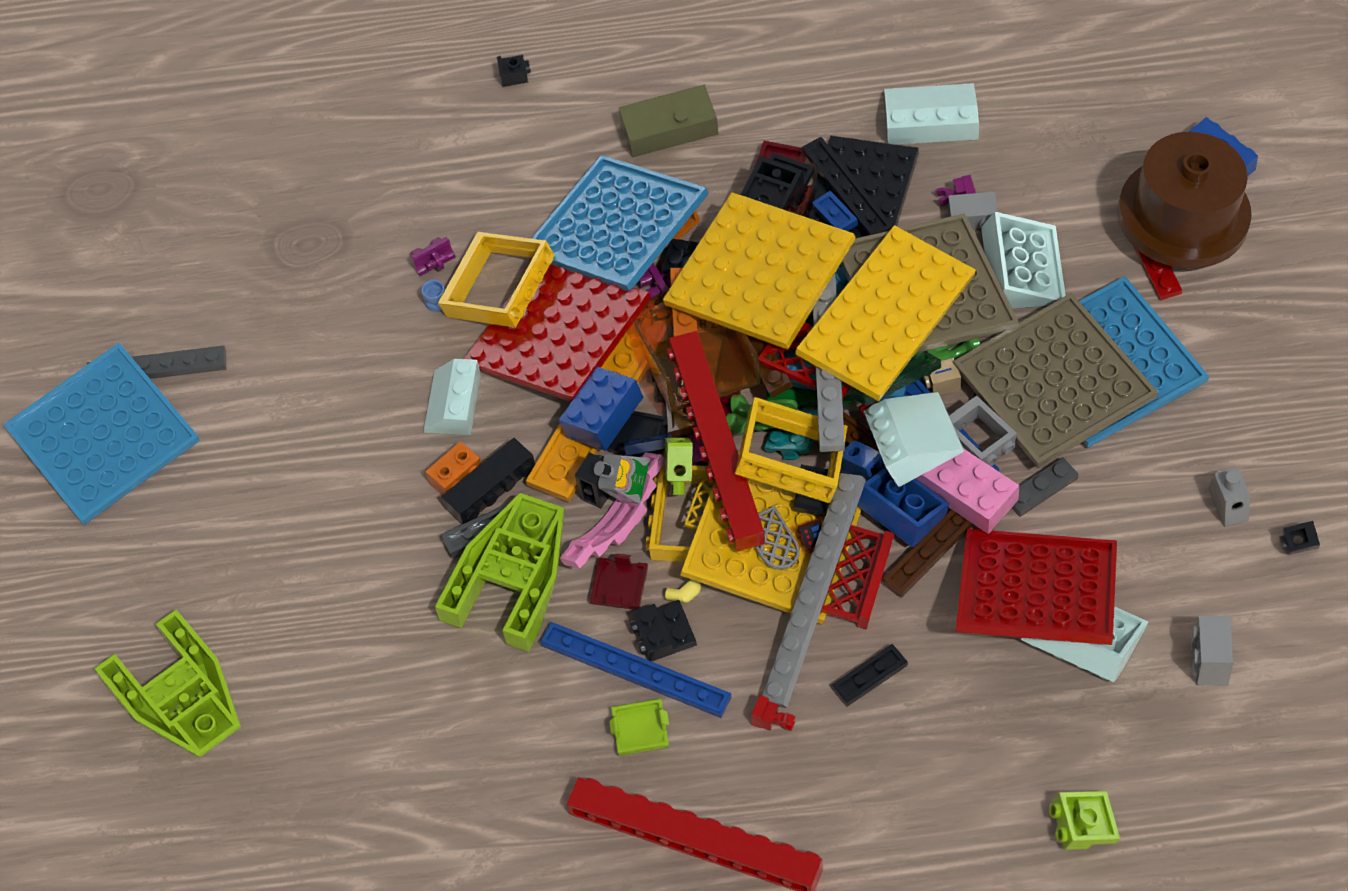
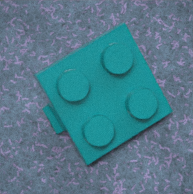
(789, 442)

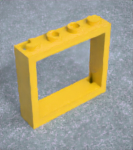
(471, 266)
(779, 473)
(655, 524)

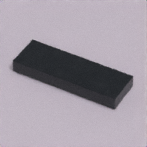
(869, 675)

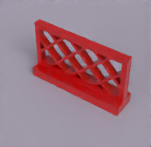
(797, 375)
(870, 584)

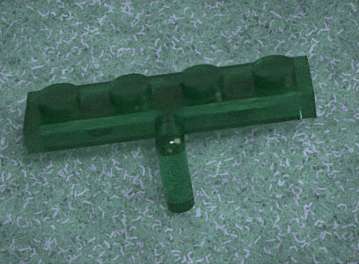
(917, 367)

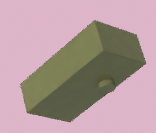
(668, 120)

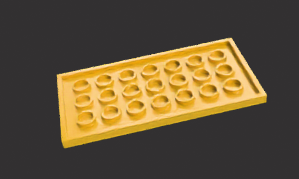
(885, 313)

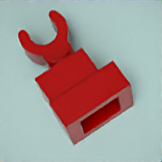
(766, 713)

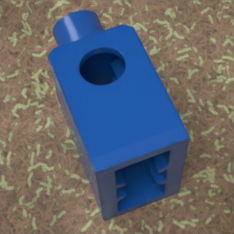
(861, 460)

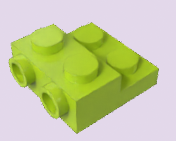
(1083, 819)

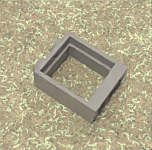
(978, 409)

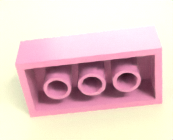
(973, 489)

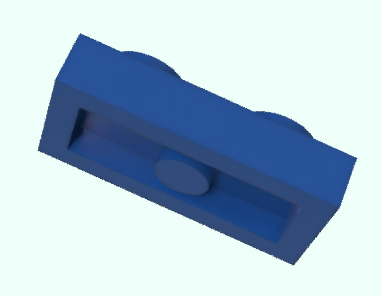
(834, 212)

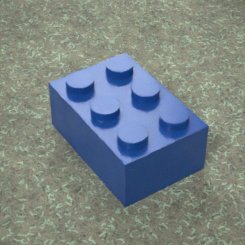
(601, 408)
(904, 510)

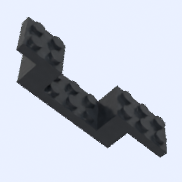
(778, 181)

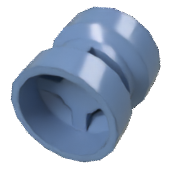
(432, 292)

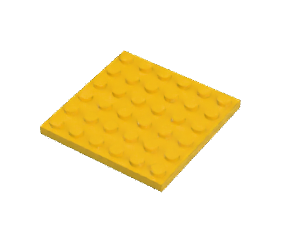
(759, 270)
(744, 572)

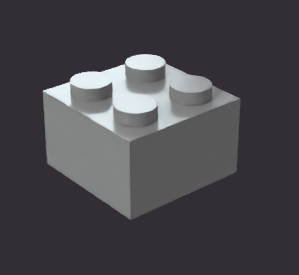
(1212, 650)

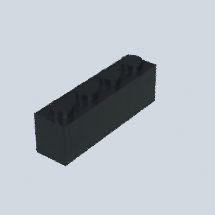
(488, 481)

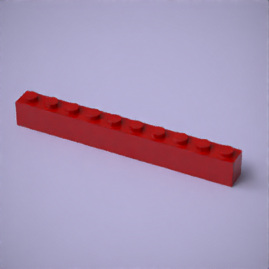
(716, 441)
(695, 835)

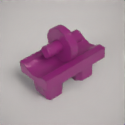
(432, 256)
(660, 282)

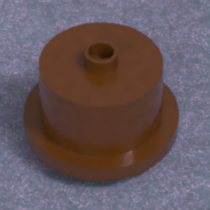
(1187, 201)

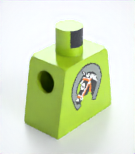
(678, 452)

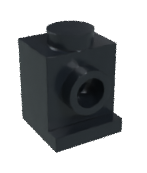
(513, 70)
(1304, 530)

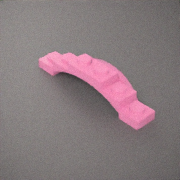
(615, 524)

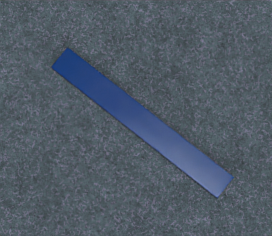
(636, 669)

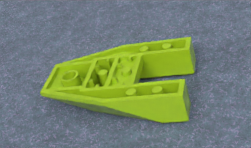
(516, 552)
(186, 700)

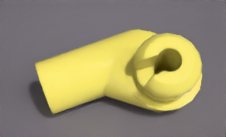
(684, 594)

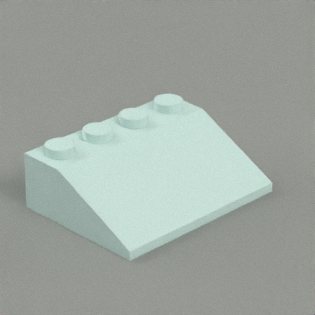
(931, 114)
(1024, 259)
(913, 434)
(1102, 659)

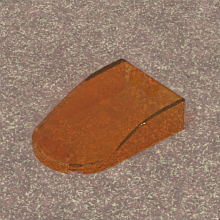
(727, 351)

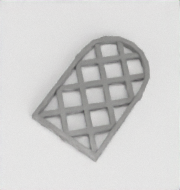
(787, 548)

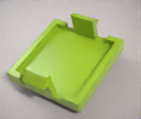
(640, 727)

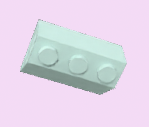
(453, 398)

